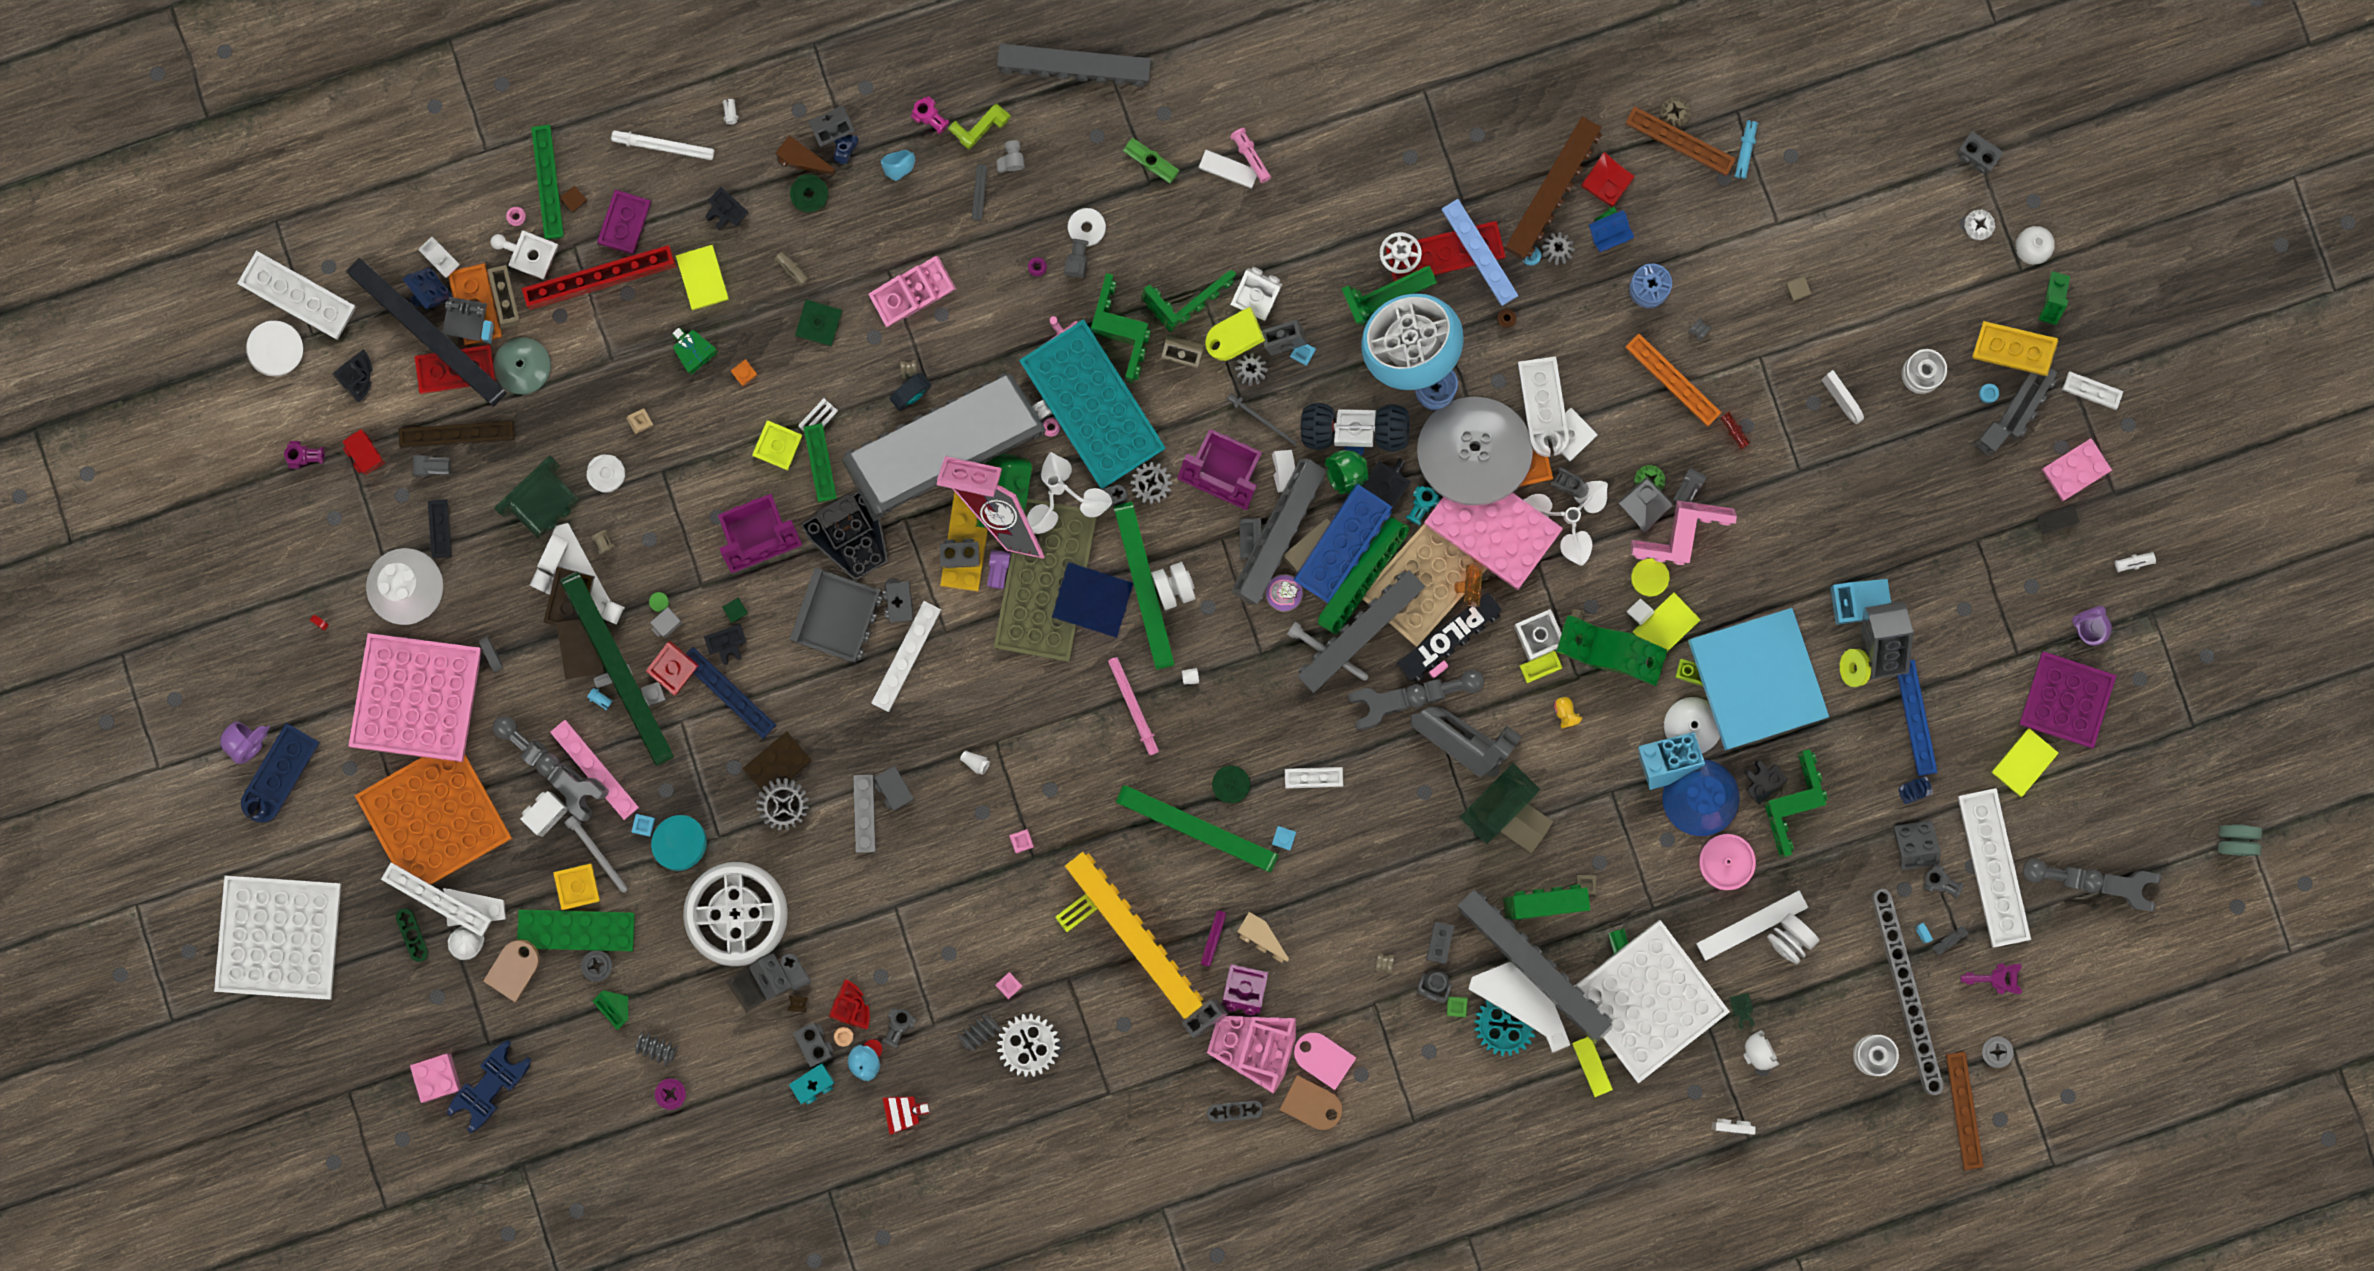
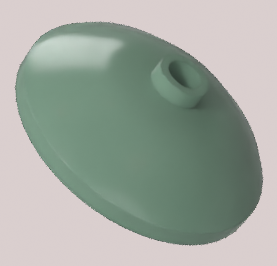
(535, 366)

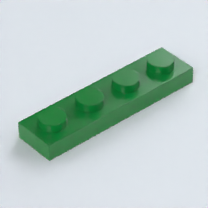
(820, 462)

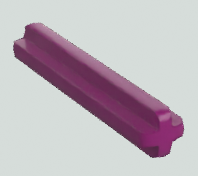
(1213, 938)

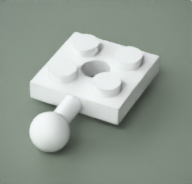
(526, 244)

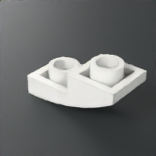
(1284, 468)

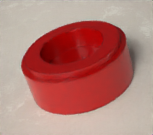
(318, 622)
(875, 1045)

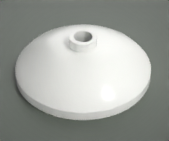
(1683, 713)

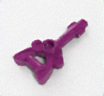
(1997, 978)

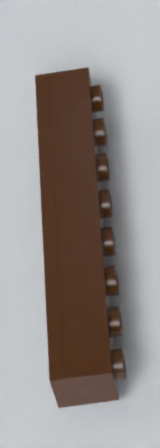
(1553, 188)

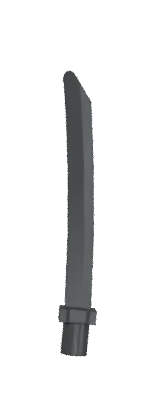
(1237, 402)

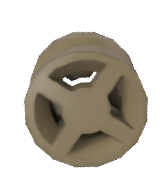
(908, 369)
(1384, 962)

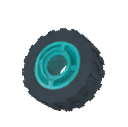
(910, 392)

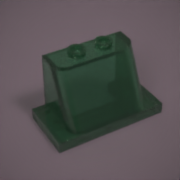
(539, 499)
(1500, 803)

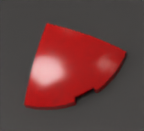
(850, 1007)

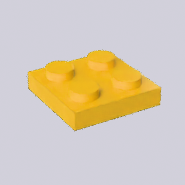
(576, 886)

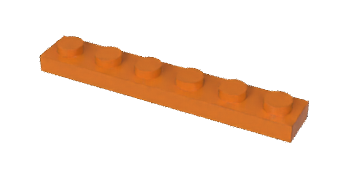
(1673, 380)

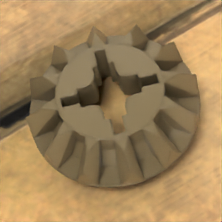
(1683, 115)

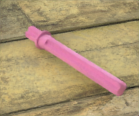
(1144, 730)

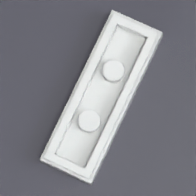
(1228, 169)
(2092, 390)
(1314, 777)

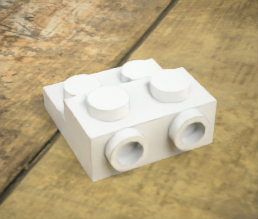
(1257, 292)

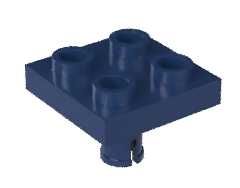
(426, 288)

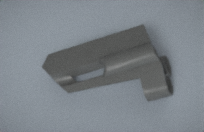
(1474, 750)

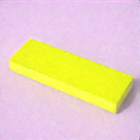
(1592, 1066)

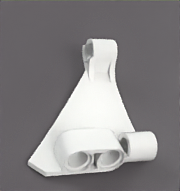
(566, 552)
(1518, 996)

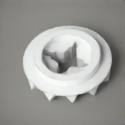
(1981, 233)

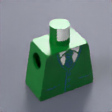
(692, 350)

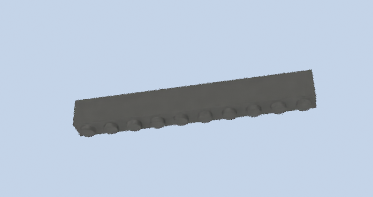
(1535, 966)

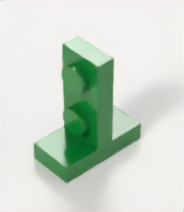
(2055, 298)

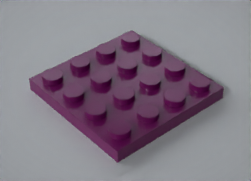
(2067, 700)

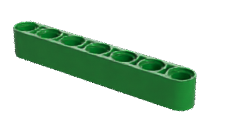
(1363, 575)

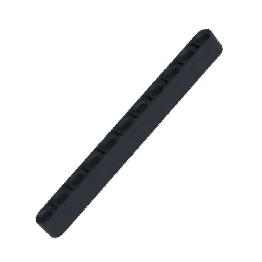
(426, 332)

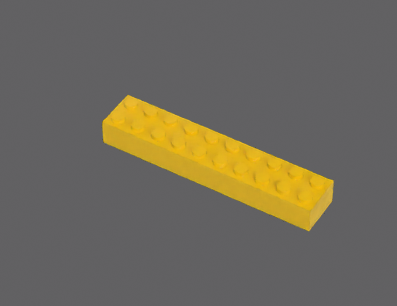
(1133, 935)

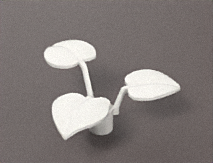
(1053, 473)
(1578, 545)

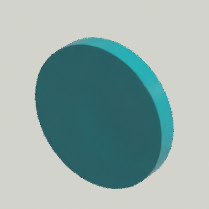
(679, 842)

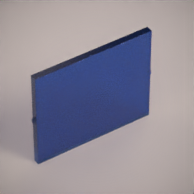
(1092, 600)

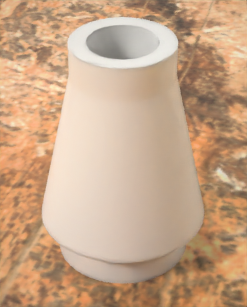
(977, 763)

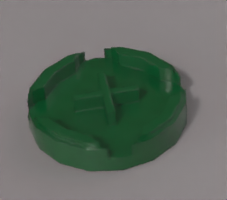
(1231, 784)

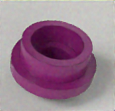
(1037, 260)

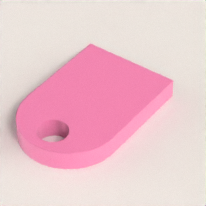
(1324, 1060)

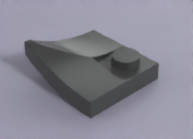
(1645, 503)

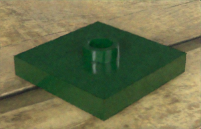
(818, 323)

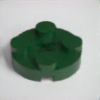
(800, 187)

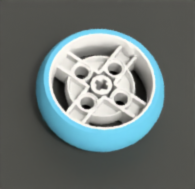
(1409, 341)

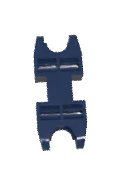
(489, 1086)

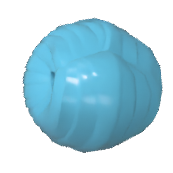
(898, 164)
(863, 1062)

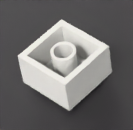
(1538, 634)
(544, 813)

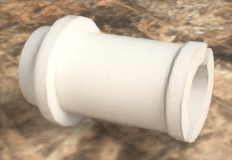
(730, 111)

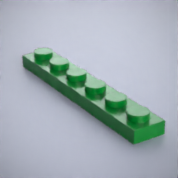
(547, 182)

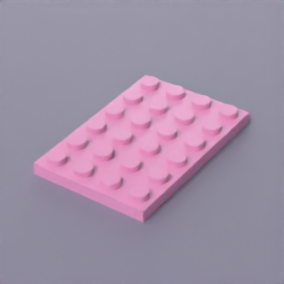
(1501, 536)

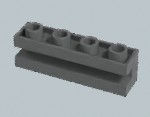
(2025, 402)

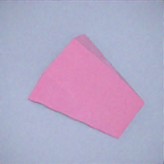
(1255, 1047)

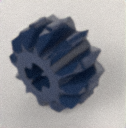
(1915, 790)

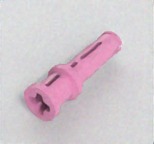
(1247, 148)

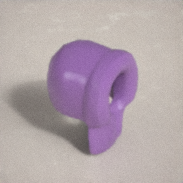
(2093, 626)
(241, 742)

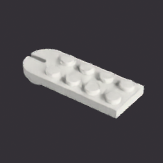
(1544, 405)

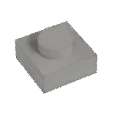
(653, 694)

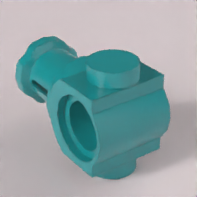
(1420, 504)

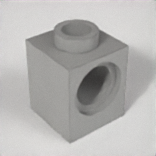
(665, 623)

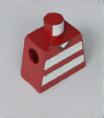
(903, 1112)

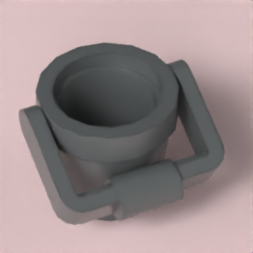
(1436, 983)

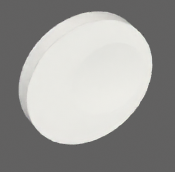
(274, 348)

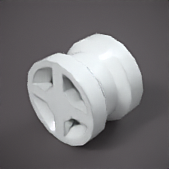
(1042, 410)

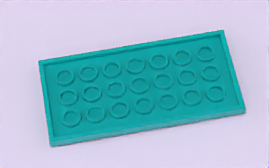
(1092, 404)

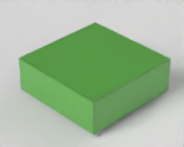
(1456, 1007)

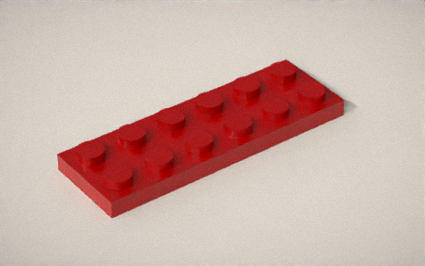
(1446, 252)

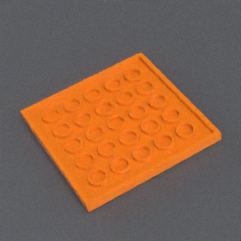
(433, 817)

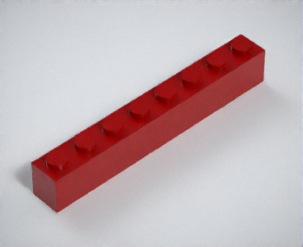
(599, 277)

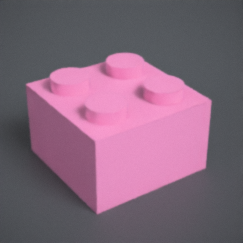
(435, 1078)

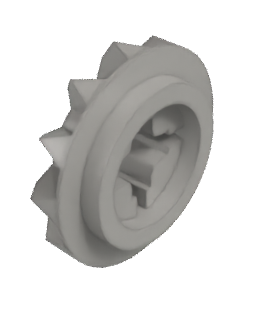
(2004, 1058)

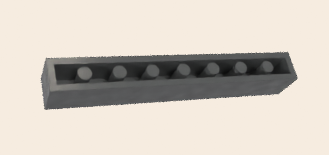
(1074, 64)
(1278, 531)
(1361, 631)

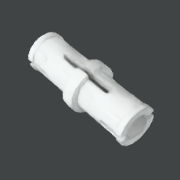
(2135, 562)

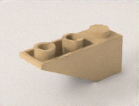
(1259, 932)

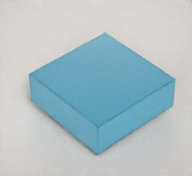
(487, 331)
(1303, 354)
(643, 825)
(1923, 933)

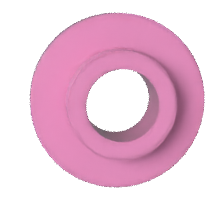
(515, 210)
(1050, 420)

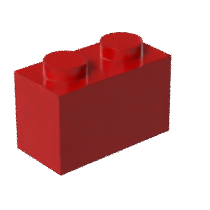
(363, 452)

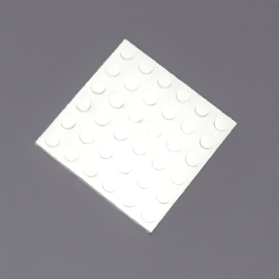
(277, 937)
(1653, 1000)

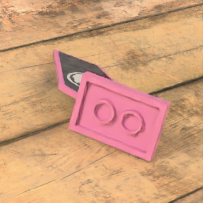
(991, 503)

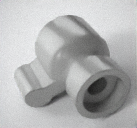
(1013, 160)

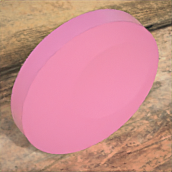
(1727, 862)

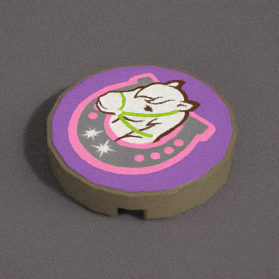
(1284, 593)

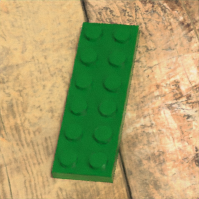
(577, 930)

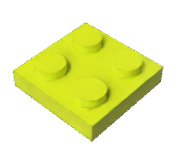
(777, 445)

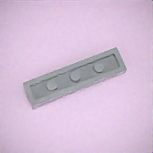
(864, 813)

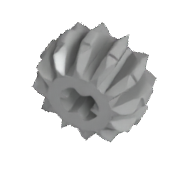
(1566, 250)
(1253, 363)

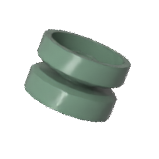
(2240, 840)

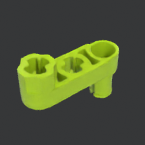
(995, 115)

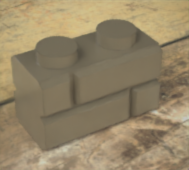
(1182, 351)

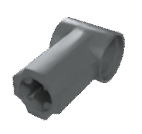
(427, 466)
(1691, 484)

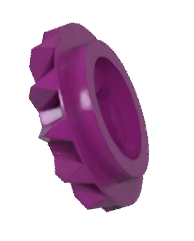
(660, 1094)

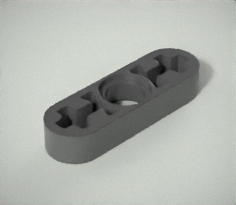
(1248, 1105)

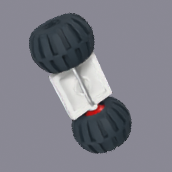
(1355, 427)

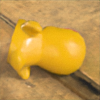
(1565, 711)

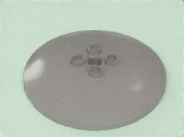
(1474, 475)

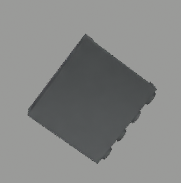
(836, 615)

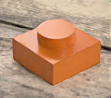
(744, 373)

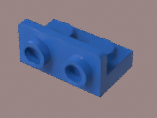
(1611, 231)

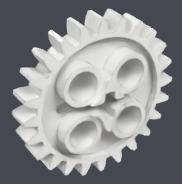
(1012, 1053)

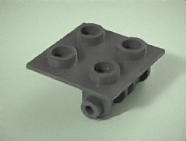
(464, 318)

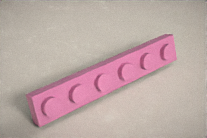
(594, 768)

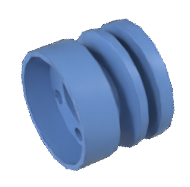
(1654, 296)
(1440, 399)

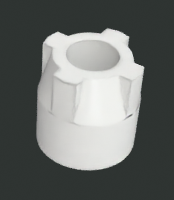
(1190, 676)

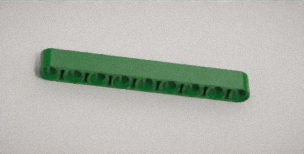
(1144, 585)
(1196, 828)

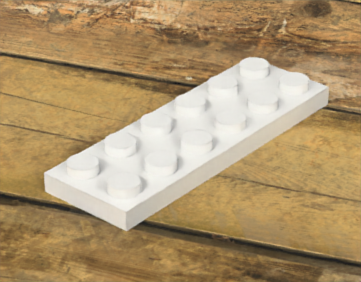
(296, 295)

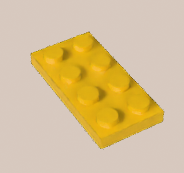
(2015, 348)

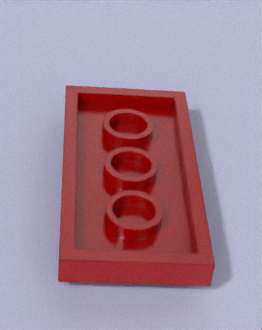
(436, 376)

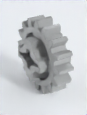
(1143, 480)

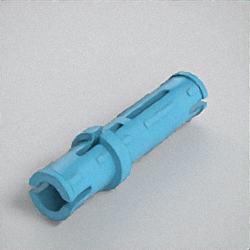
(1746, 149)

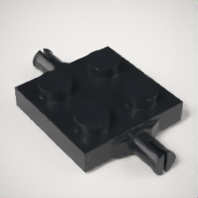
(1387, 482)

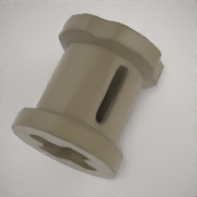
(603, 542)

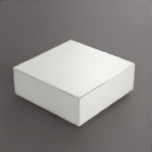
(1640, 612)

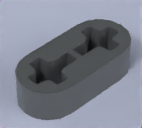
(491, 654)

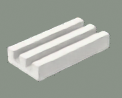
(824, 411)

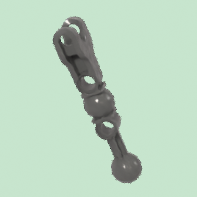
(1414, 696)
(548, 765)
(2095, 881)

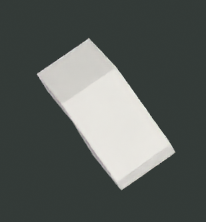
(439, 257)

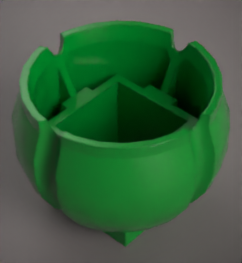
(1346, 470)

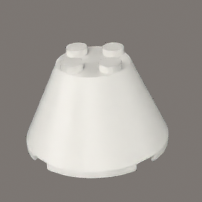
(404, 586)

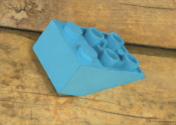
(1852, 597)
(1670, 759)

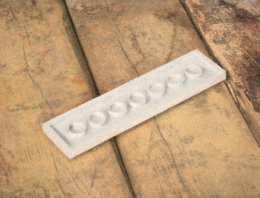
(1994, 868)

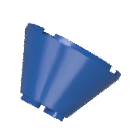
(1702, 800)

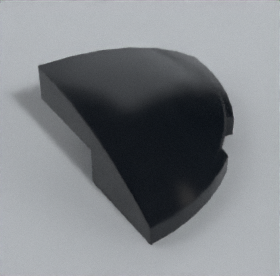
(355, 375)

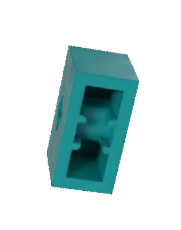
(801, 1085)

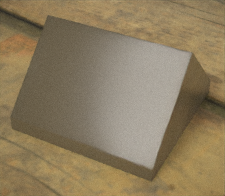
(1527, 828)

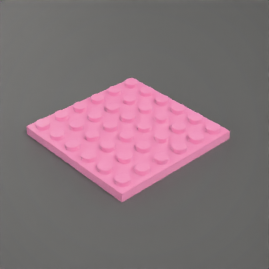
(415, 697)

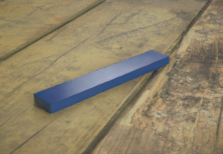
(1917, 722)

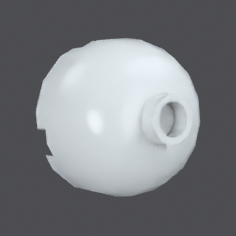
(2035, 245)
(1760, 1052)

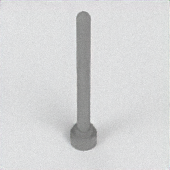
(1297, 632)
(575, 824)

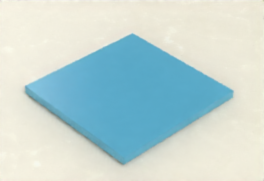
(1758, 678)

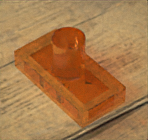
(1471, 586)

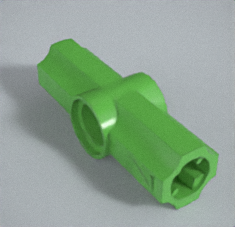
(1160, 168)

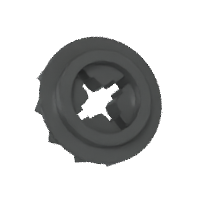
(588, 961)

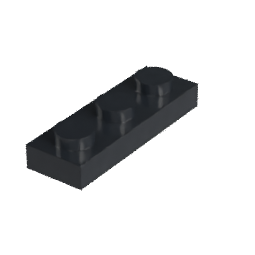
(439, 528)

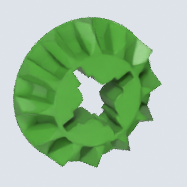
(1651, 471)

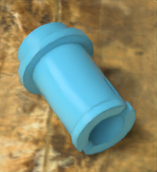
(599, 699)

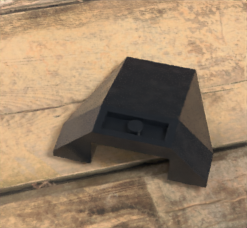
(856, 549)

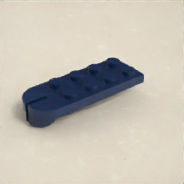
(278, 774)

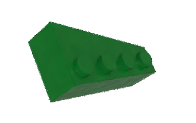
(1546, 903)

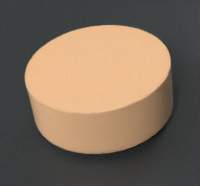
(843, 1036)

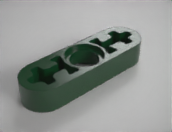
(412, 919)

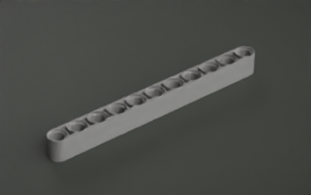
(1900, 984)

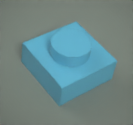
(1283, 838)

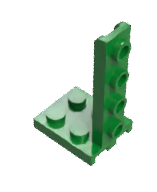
(1364, 306)
(1164, 310)

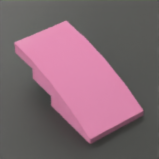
(912, 291)

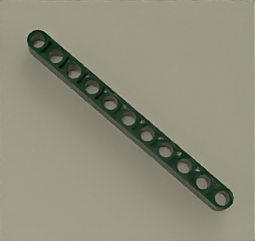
(616, 668)

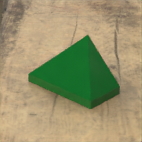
(614, 1007)

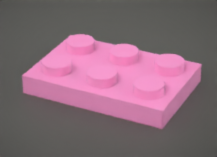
(2076, 469)

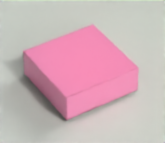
(1438, 669)
(1021, 841)
(1008, 985)

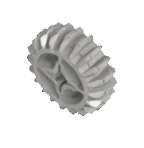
(776, 810)

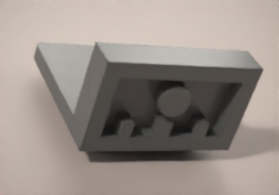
(1917, 845)

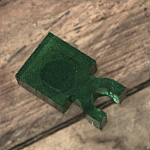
(1742, 1006)

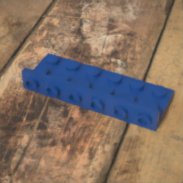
(1343, 543)

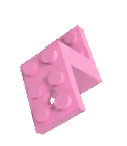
(1683, 532)

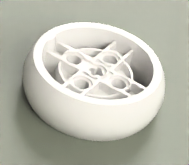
(736, 948)

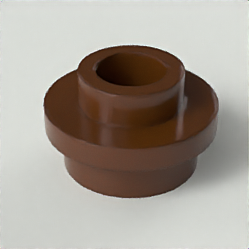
(1506, 324)

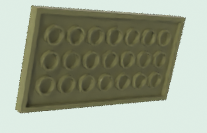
(1034, 583)

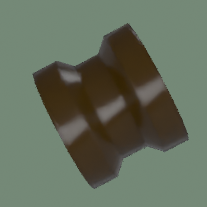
(797, 1004)

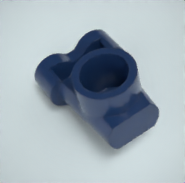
(844, 148)

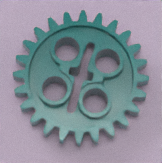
(1504, 1042)

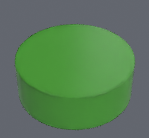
(659, 602)

